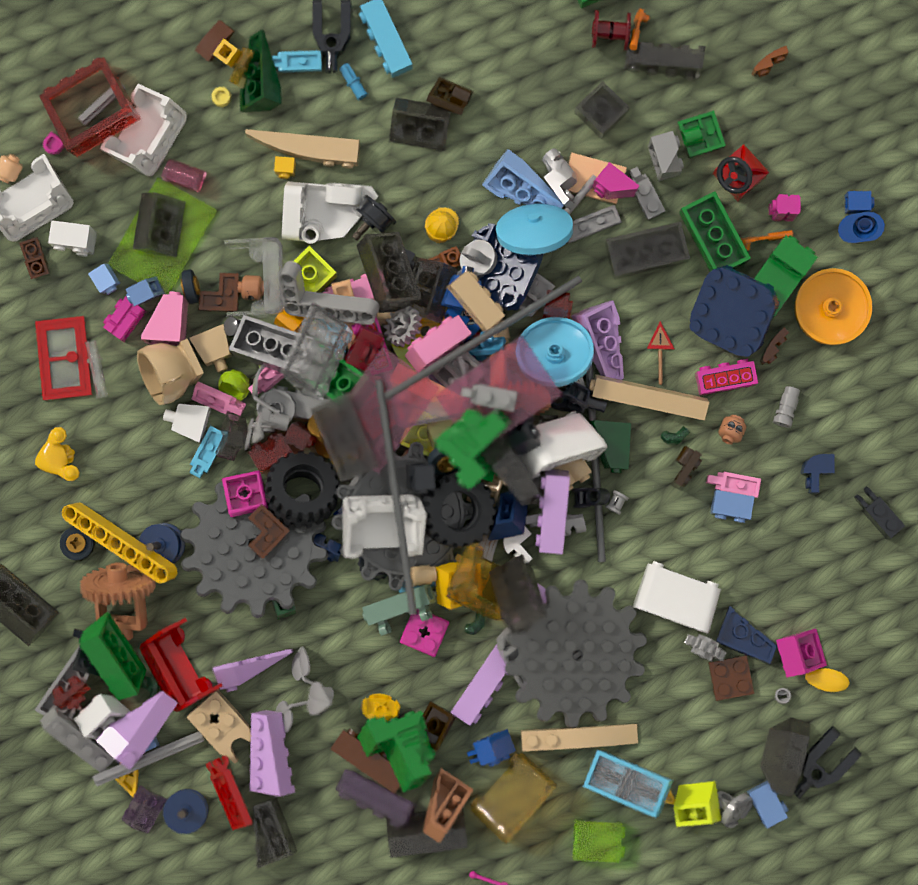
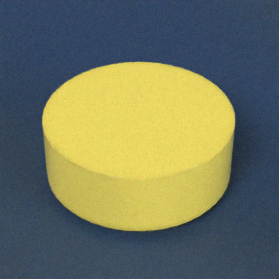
(221, 97)

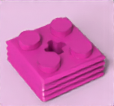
(234, 488)
(429, 644)

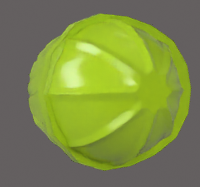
(234, 384)

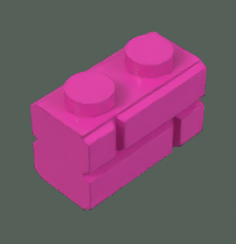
(785, 207)
(124, 319)

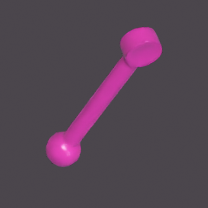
(473, 875)

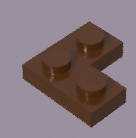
(226, 299)
(271, 531)

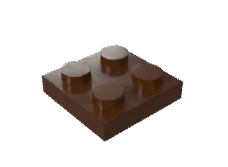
(731, 678)

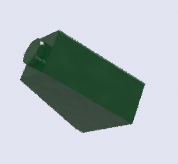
(617, 439)

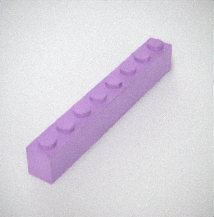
(483, 685)

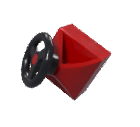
(740, 172)

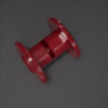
(611, 30)

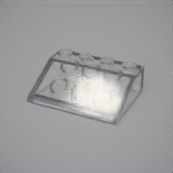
(316, 352)

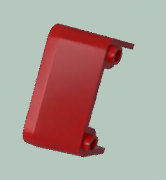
(173, 669)

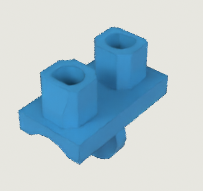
(488, 347)

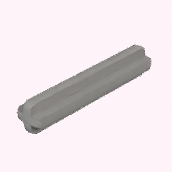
(98, 106)

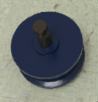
(164, 540)
(185, 811)

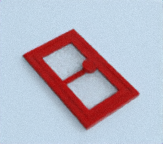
(63, 358)

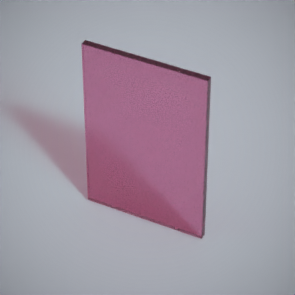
(510, 369)
(402, 409)

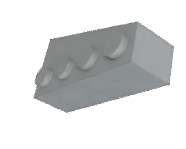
(67, 672)

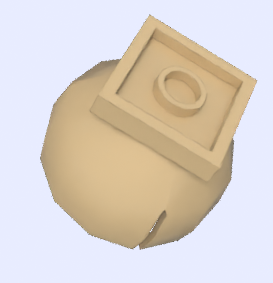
(168, 370)

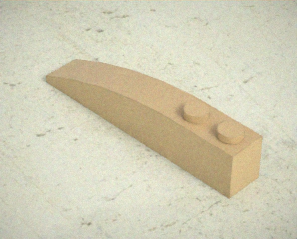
(311, 148)
(578, 737)

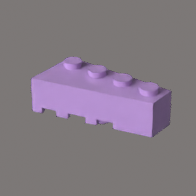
(553, 511)
(269, 755)

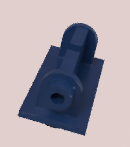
(332, 547)

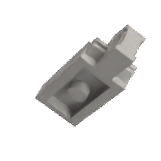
(647, 195)
(491, 396)

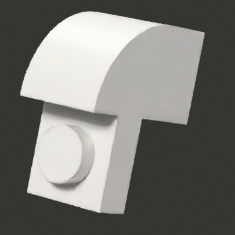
(514, 542)

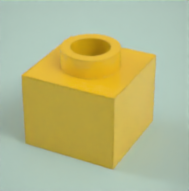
(223, 51)
(285, 167)

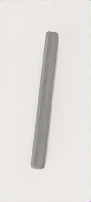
(149, 758)

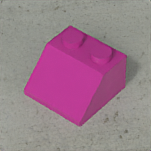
(614, 184)
(801, 653)

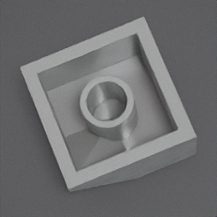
(664, 156)

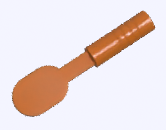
(640, 16)
(771, 236)

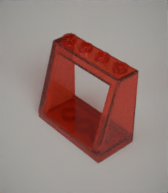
(108, 127)

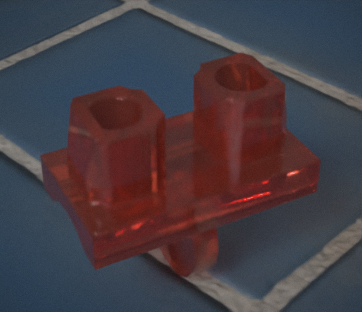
(72, 697)

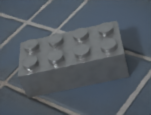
(262, 343)

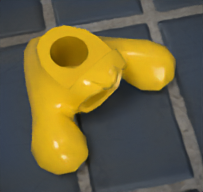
(56, 457)

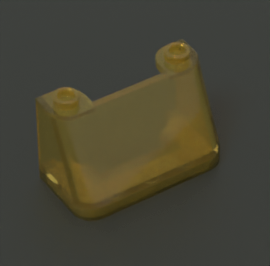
(472, 583)
(513, 797)

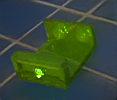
(598, 841)

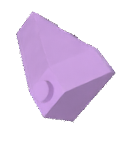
(602, 325)

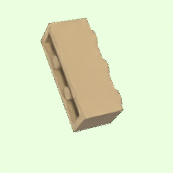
(476, 300)

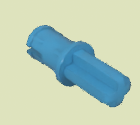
(353, 81)

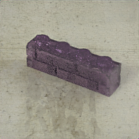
(376, 798)

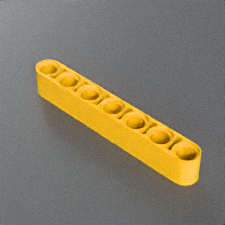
(127, 542)

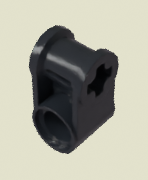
(588, 497)

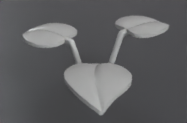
(275, 420)
(319, 697)

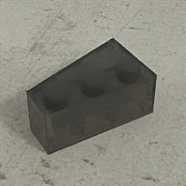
(272, 833)

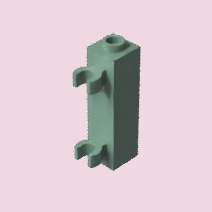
(398, 605)

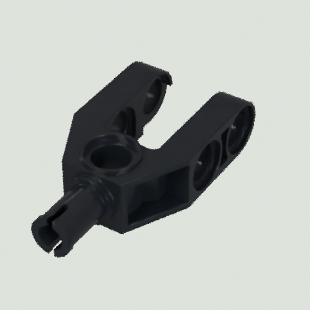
(323, 39)
(578, 399)
(810, 764)

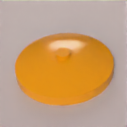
(833, 306)

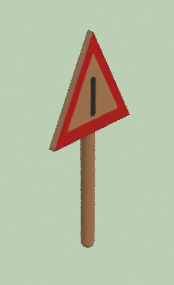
(660, 341)

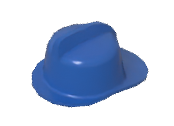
(861, 227)

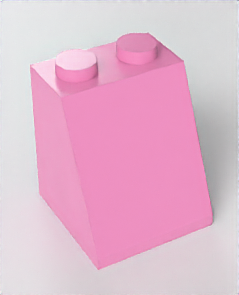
(168, 321)

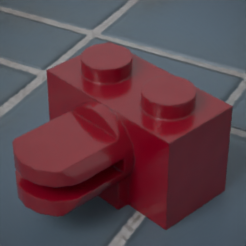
(364, 347)

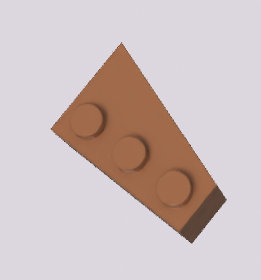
(445, 803)

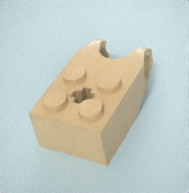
(222, 732)

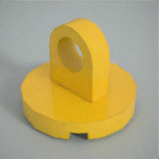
(380, 705)

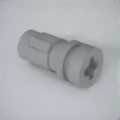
(787, 407)

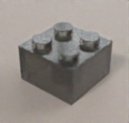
(601, 110)

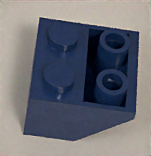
(509, 518)

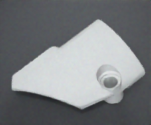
(321, 208)

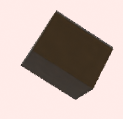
(438, 724)

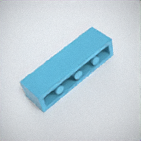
(386, 37)

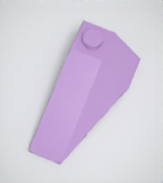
(239, 672)
(134, 732)

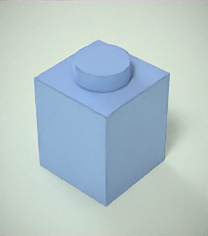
(104, 279)

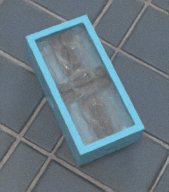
(628, 783)

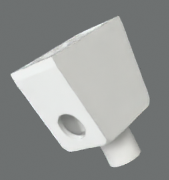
(189, 420)

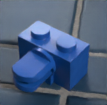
(492, 748)

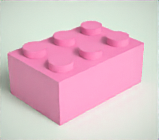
(437, 343)

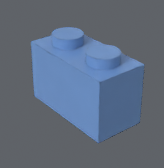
(144, 291)
(732, 505)
(767, 804)

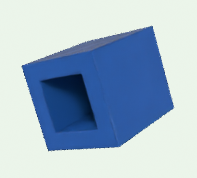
(858, 202)

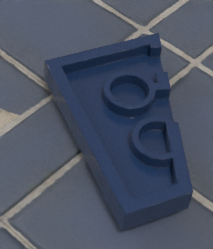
(744, 638)

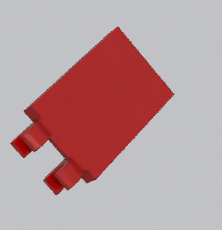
(228, 793)

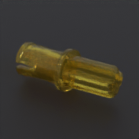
(241, 65)

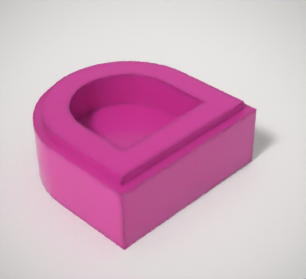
(53, 144)

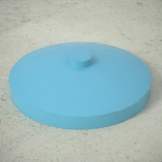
(534, 229)
(561, 348)

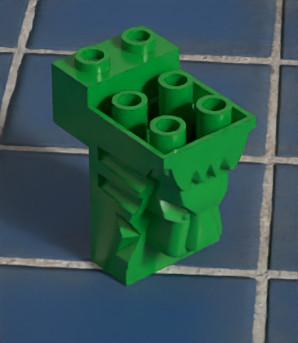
(786, 267)
(468, 439)
(404, 745)

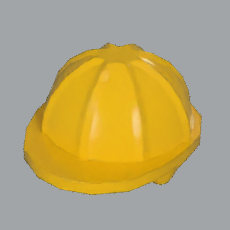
(441, 225)

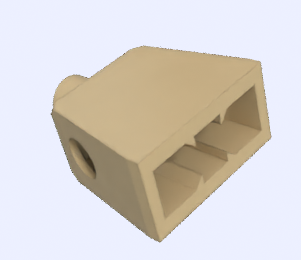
(213, 347)

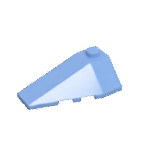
(517, 181)

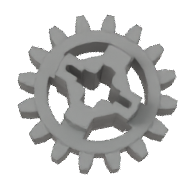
(403, 326)
(705, 647)

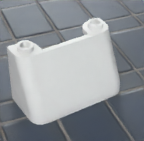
(149, 139)
(33, 201)
(564, 442)
(372, 524)
(677, 597)

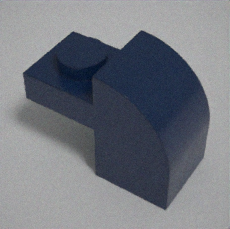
(817, 465)

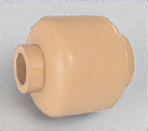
(9, 168)

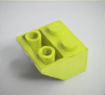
(697, 804)

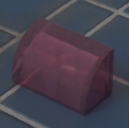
(183, 175)

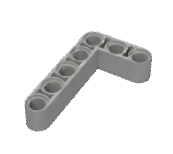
(345, 308)

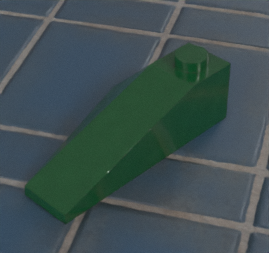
(261, 84)

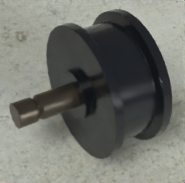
(374, 217)

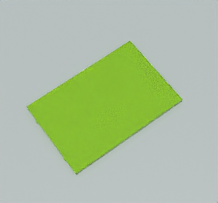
(167, 269)

